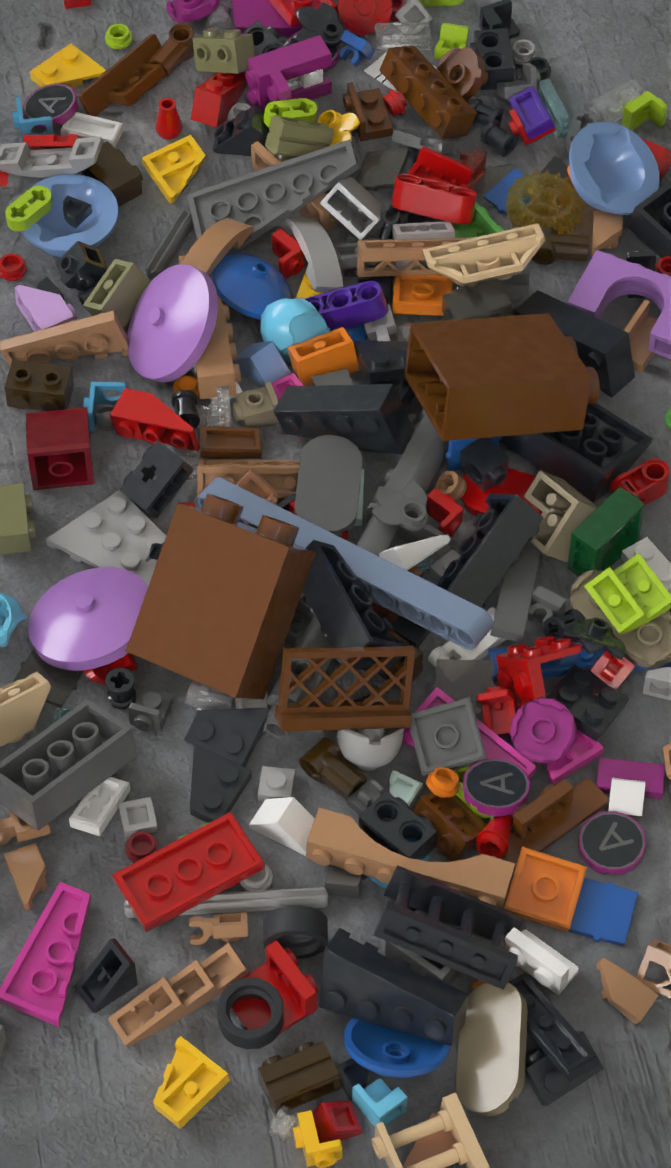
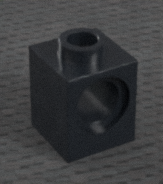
(484, 464)

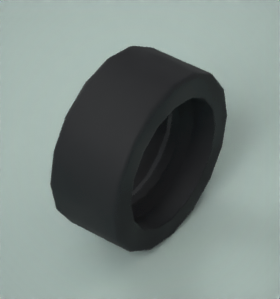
(297, 928)
(244, 989)

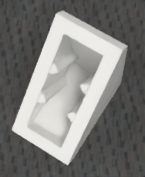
(284, 822)

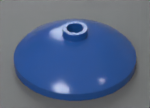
(249, 283)
(392, 1051)

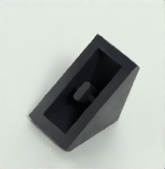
(107, 977)

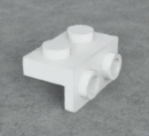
(540, 960)

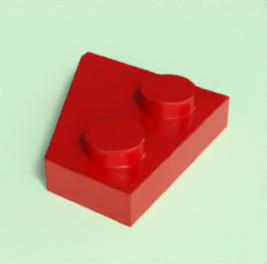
(51, 141)

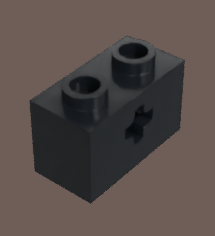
(170, 474)

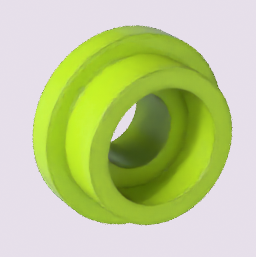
(118, 36)

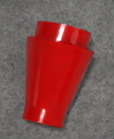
(168, 121)
(495, 836)

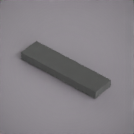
(516, 596)

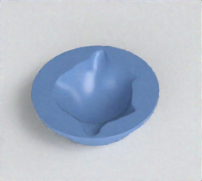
(612, 168)
(55, 234)

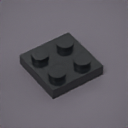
(589, 701)

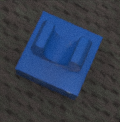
(357, 46)

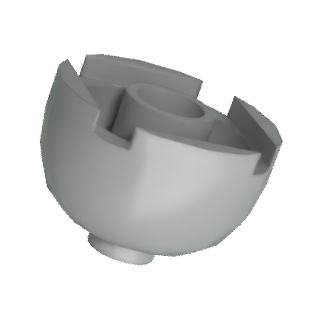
(370, 746)

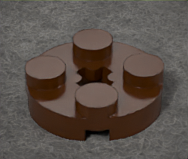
(473, 70)

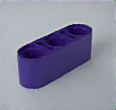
(351, 305)

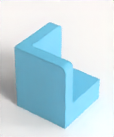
(379, 1102)

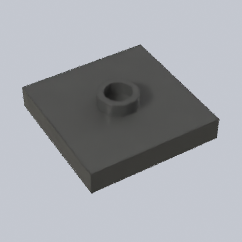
(447, 737)

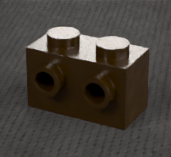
(38, 386)

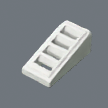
(412, 553)

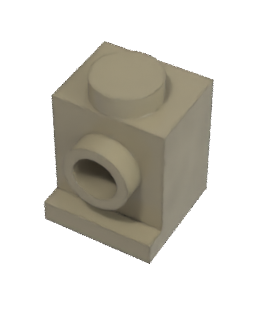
(256, 407)

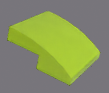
(630, 594)

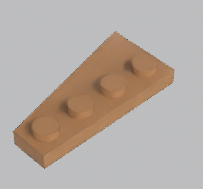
(82, 337)

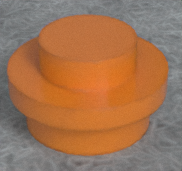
(185, 383)
(443, 782)

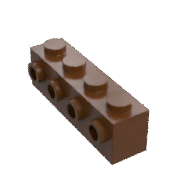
(427, 91)

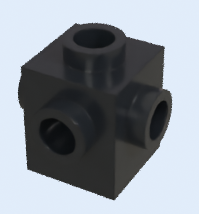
(81, 266)

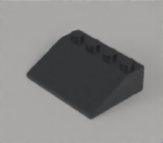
(584, 457)

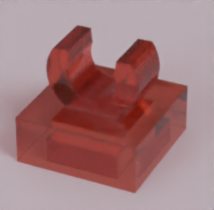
(477, 161)

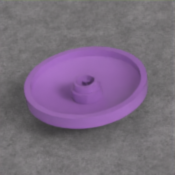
(172, 323)
(87, 618)

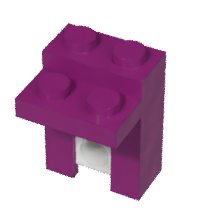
(289, 73)

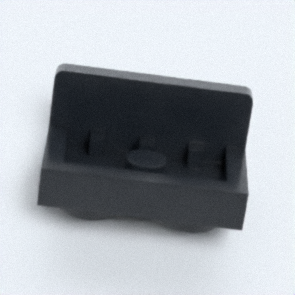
(546, 1078)

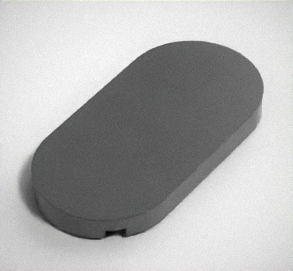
(329, 483)

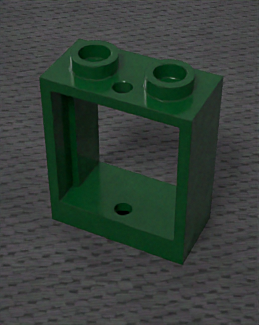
(606, 533)

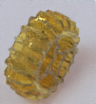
(547, 196)

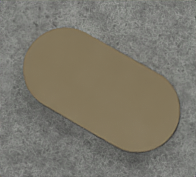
(646, 645)
(492, 1050)

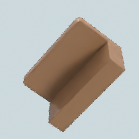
(639, 335)

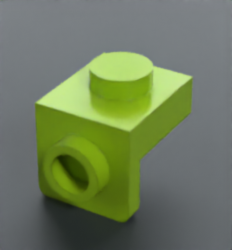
(451, 37)
(643, 108)

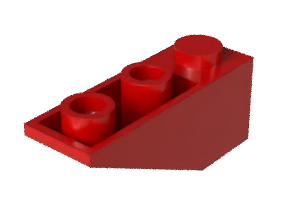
(217, 97)
(149, 419)

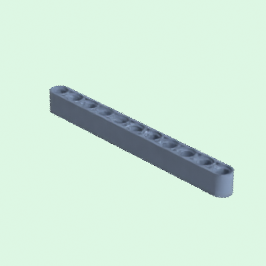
(384, 581)

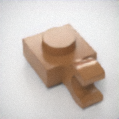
(17, 827)
(227, 926)

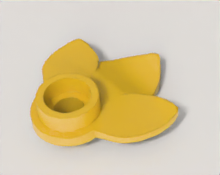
(341, 125)

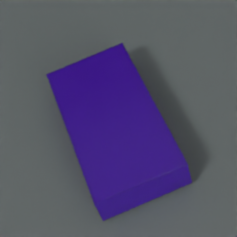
(532, 112)

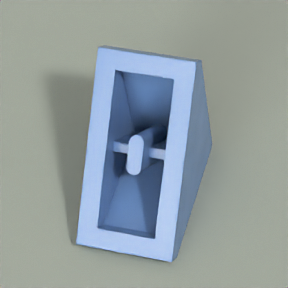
(262, 363)

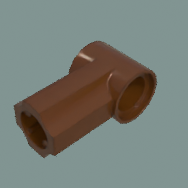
(176, 49)

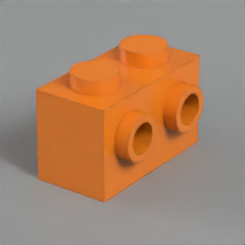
(323, 355)

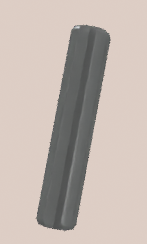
(169, 244)

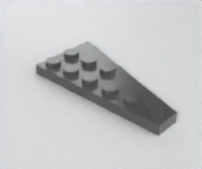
(273, 192)

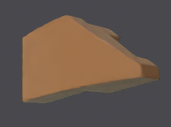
(606, 230)
(27, 872)
(625, 991)

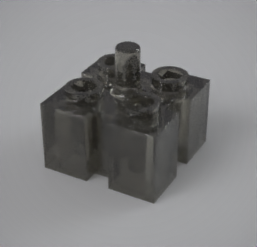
(484, 301)

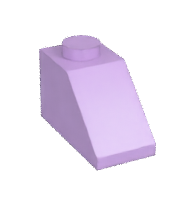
(43, 308)

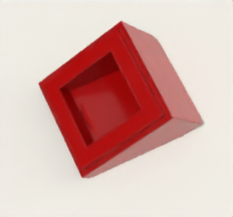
(336, 1121)

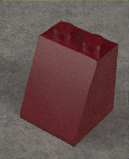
(59, 448)

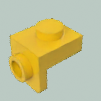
(315, 1153)

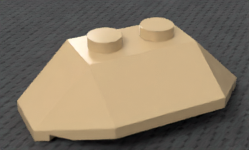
(486, 256)
(21, 706)

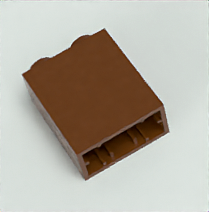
(498, 376)
(222, 598)

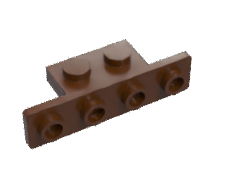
(125, 79)
(553, 816)

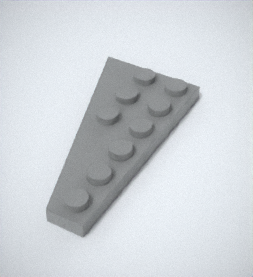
(111, 536)

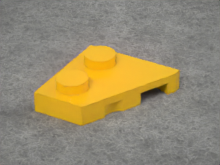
(66, 67)
(174, 166)
(188, 1084)

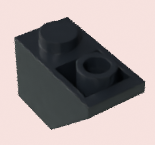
(241, 132)

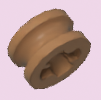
(451, 484)

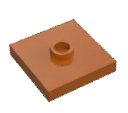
(420, 294)
(545, 889)

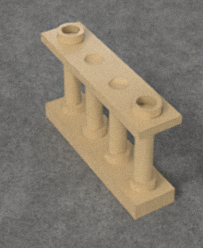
(450, 1118)

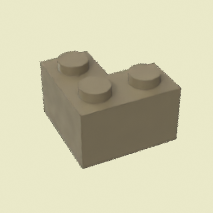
(562, 513)

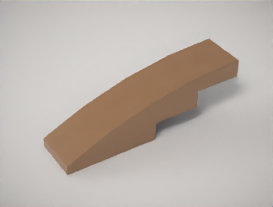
(177, 997)

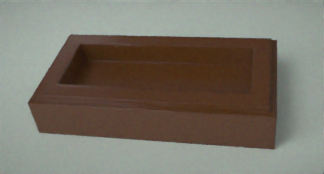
(230, 442)

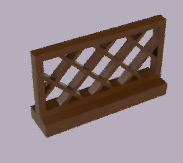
(341, 714)

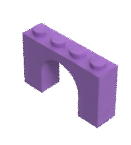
(613, 277)

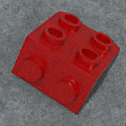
(521, 666)
(295, 989)

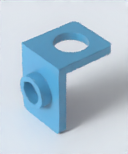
(27, 124)
(98, 397)

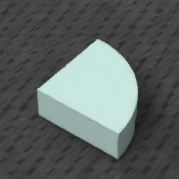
(404, 787)

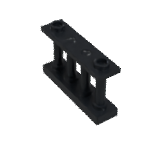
(441, 942)

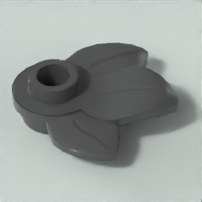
(398, 507)

